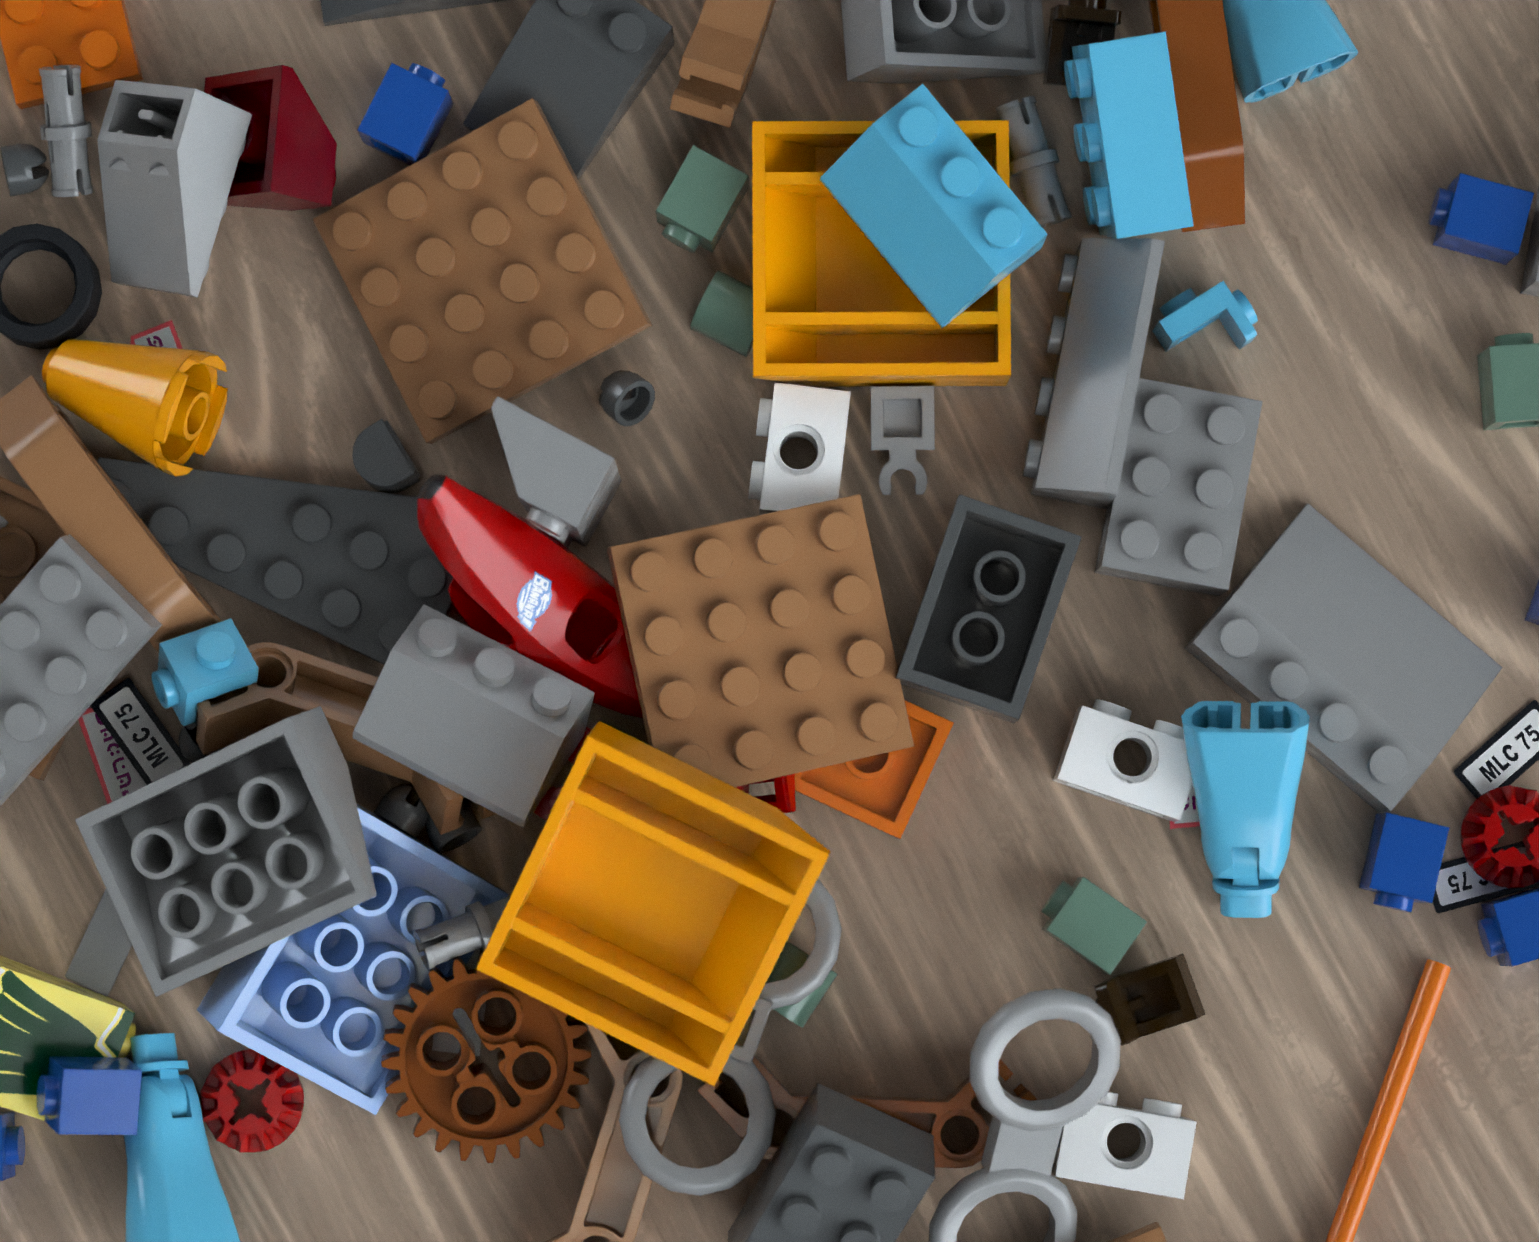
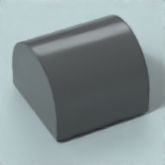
(383, 459)

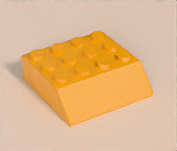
(827, 297)
(654, 903)

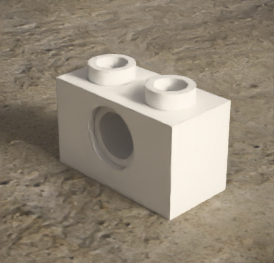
(800, 413)
(1090, 765)
(1155, 1168)

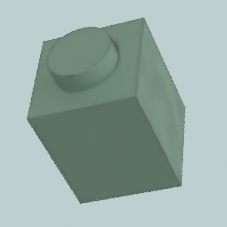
(701, 201)
(1510, 382)
(1091, 923)

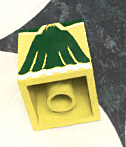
(51, 1019)

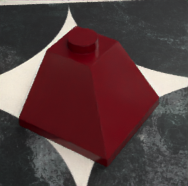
(287, 144)

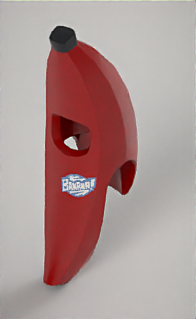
(529, 591)

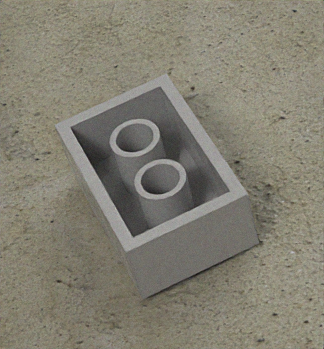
(1180, 489)

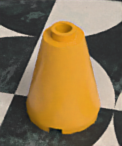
(141, 396)

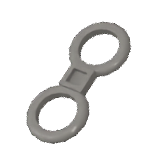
(738, 1067)
(1028, 1132)

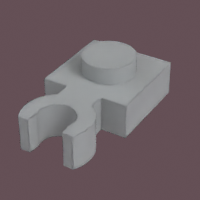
(902, 423)

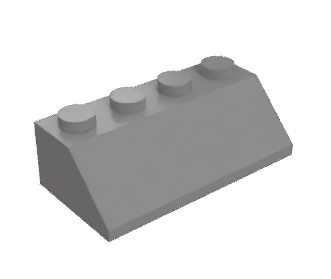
(1095, 370)

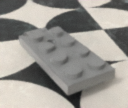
(60, 648)

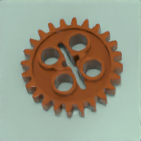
(435, 1085)

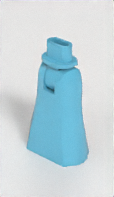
(1283, 41)
(1245, 795)
(169, 1163)

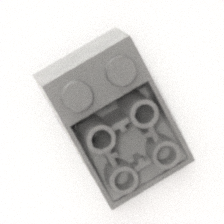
(166, 181)

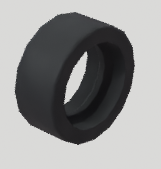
(86, 295)

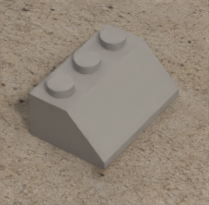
(555, 474)
(474, 715)

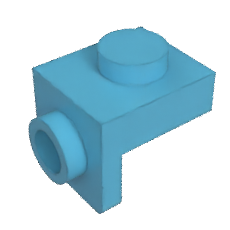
(1189, 314)
(202, 668)

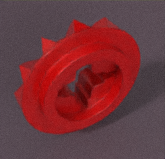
(1483, 828)
(251, 1133)

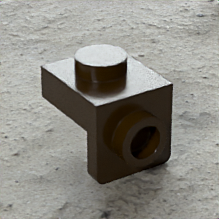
(1076, 25)
(1150, 998)

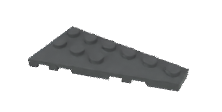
(304, 550)

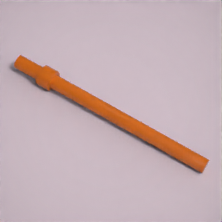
(1389, 1102)

